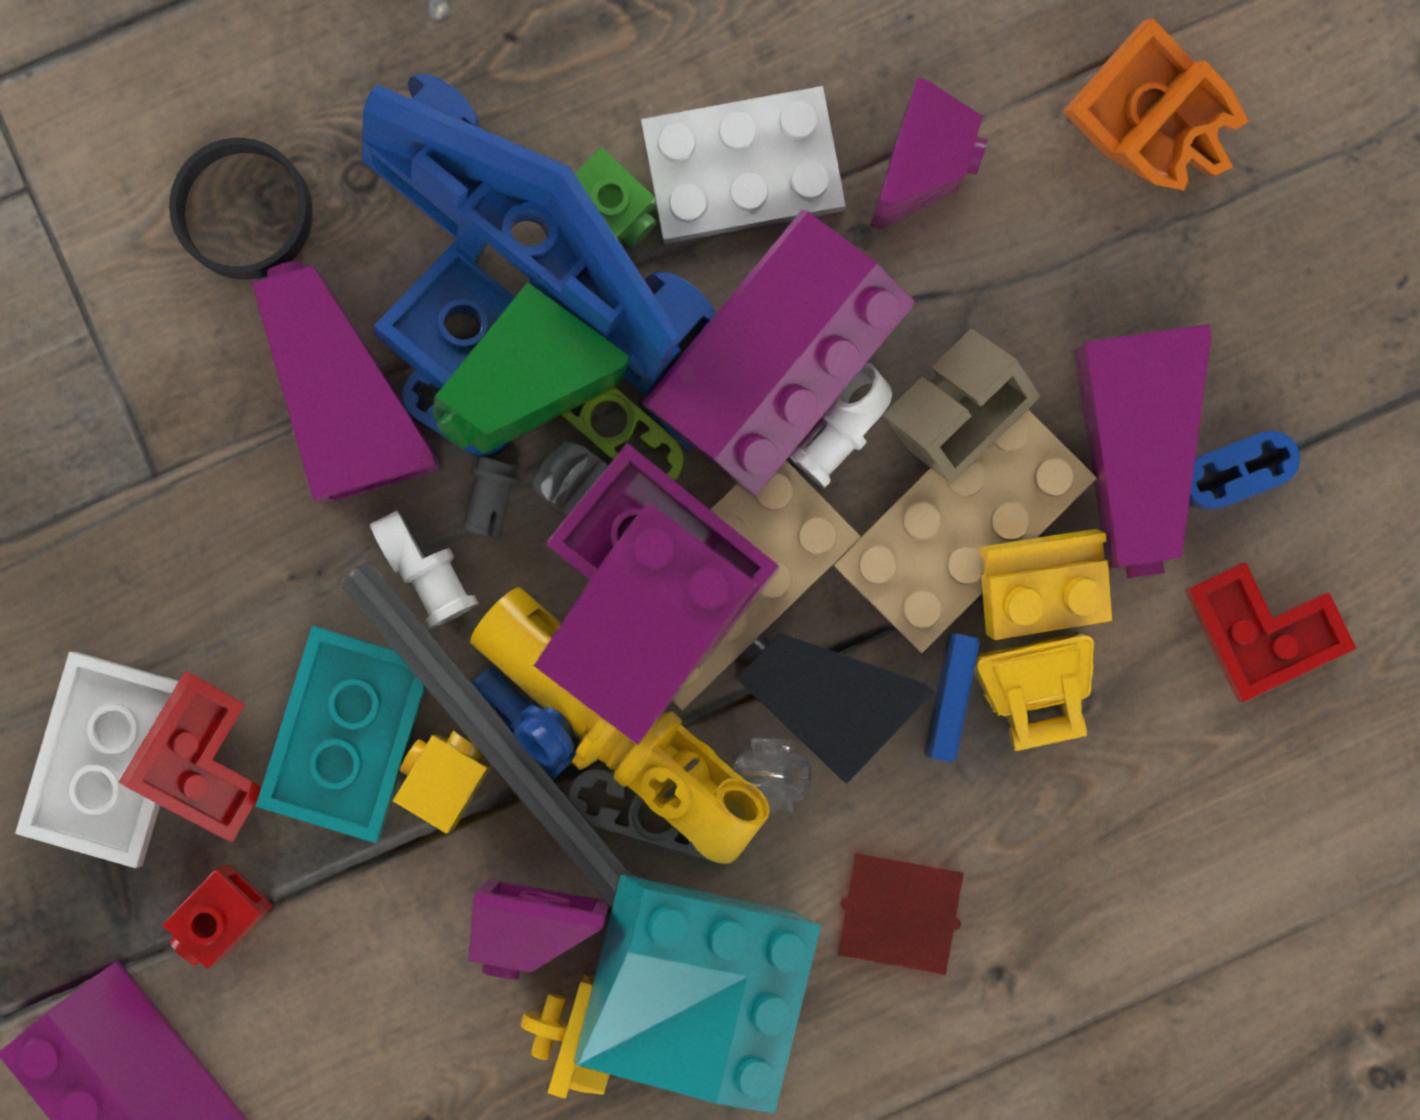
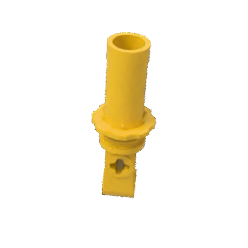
(710, 801)

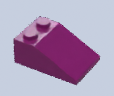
(617, 500)
(644, 623)

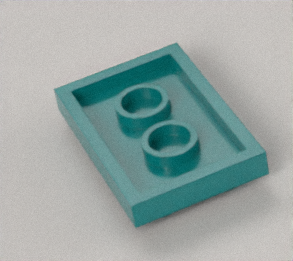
(343, 736)

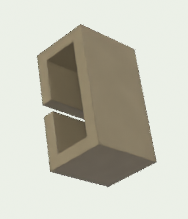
(963, 407)

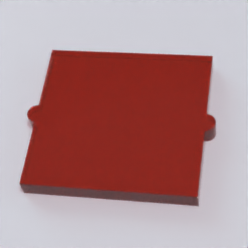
(900, 913)

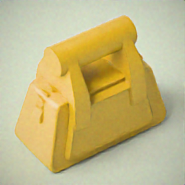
(1038, 677)

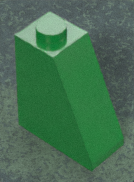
(526, 373)

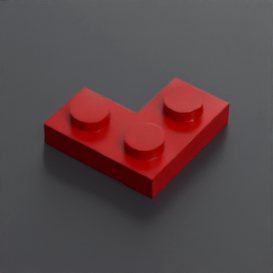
(1261, 648)
(178, 764)

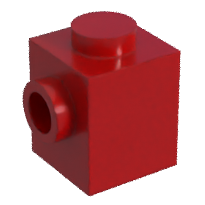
(216, 917)

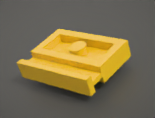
(1045, 584)

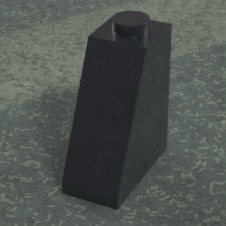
(829, 699)

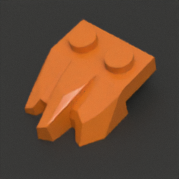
(1157, 110)

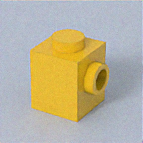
(441, 779)

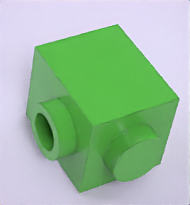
(618, 197)

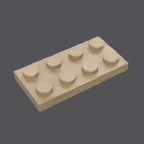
(796, 532)
(923, 554)

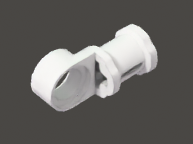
(842, 427)
(430, 576)

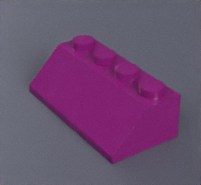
(779, 352)
(113, 1059)

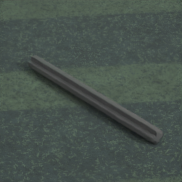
(485, 729)

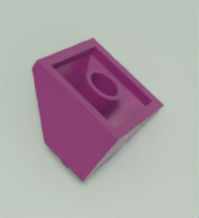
(930, 153)
(528, 926)

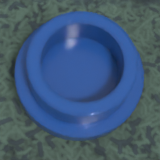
(545, 735)

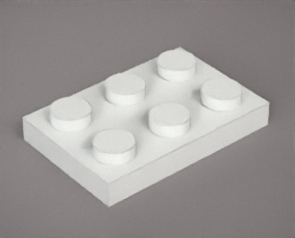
(743, 164)
(87, 746)

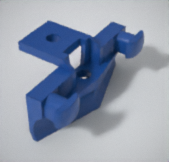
(477, 193)

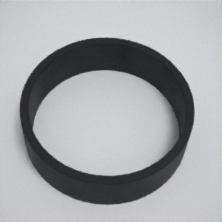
(199, 162)

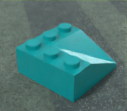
(698, 993)

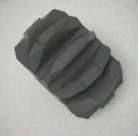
(567, 476)

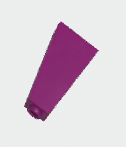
(338, 398)
(1142, 437)

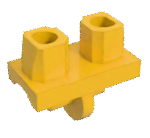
(549, 1027)

